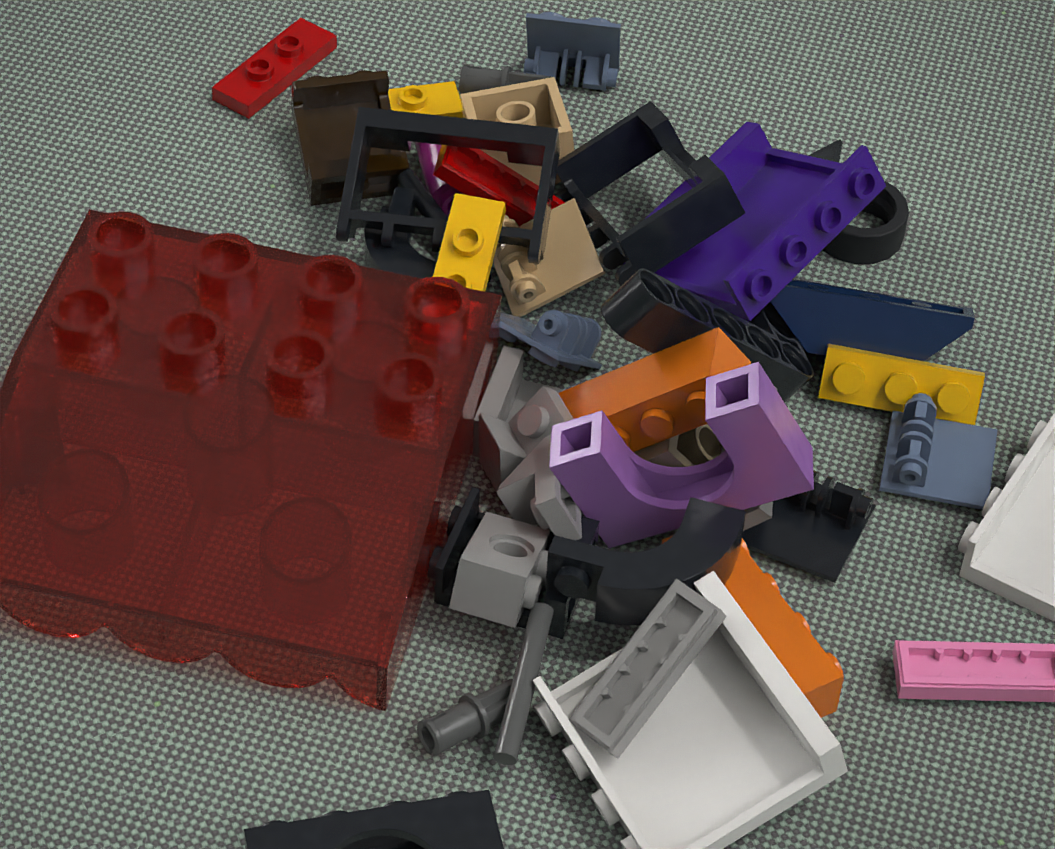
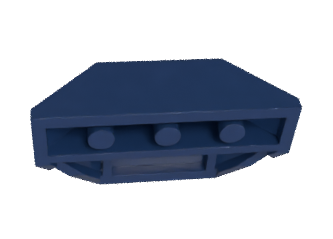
(868, 320)

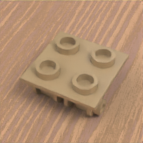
(567, 262)

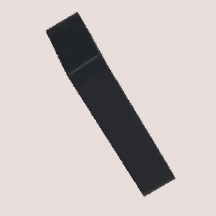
(662, 314)

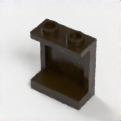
(325, 126)

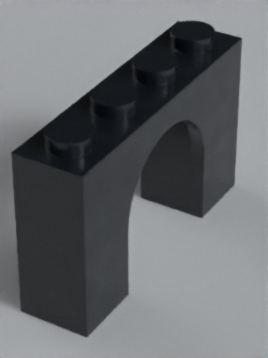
(444, 822)

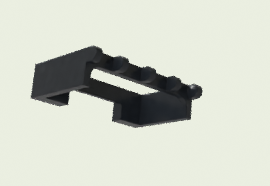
(399, 129)
(671, 229)

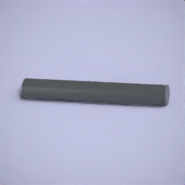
(522, 686)

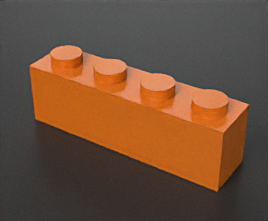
(659, 392)
(786, 633)

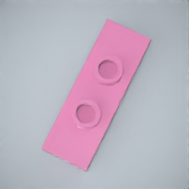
(974, 671)

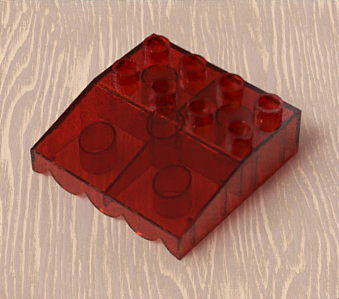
(237, 451)

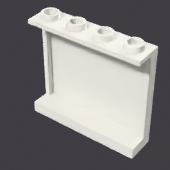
(1016, 538)
(716, 753)

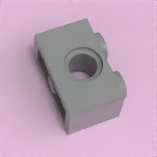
(501, 570)

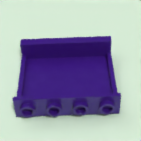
(790, 216)

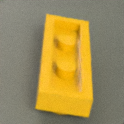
(891, 380)

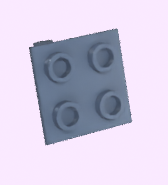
(573, 43)
(555, 338)
(937, 456)

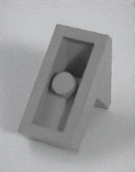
(507, 444)
(537, 496)

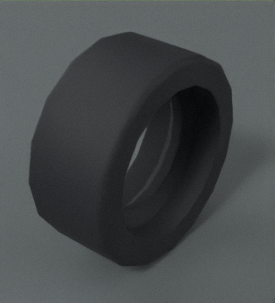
(878, 243)

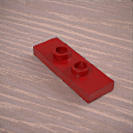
(274, 68)
(485, 177)

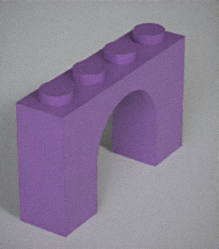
(638, 499)

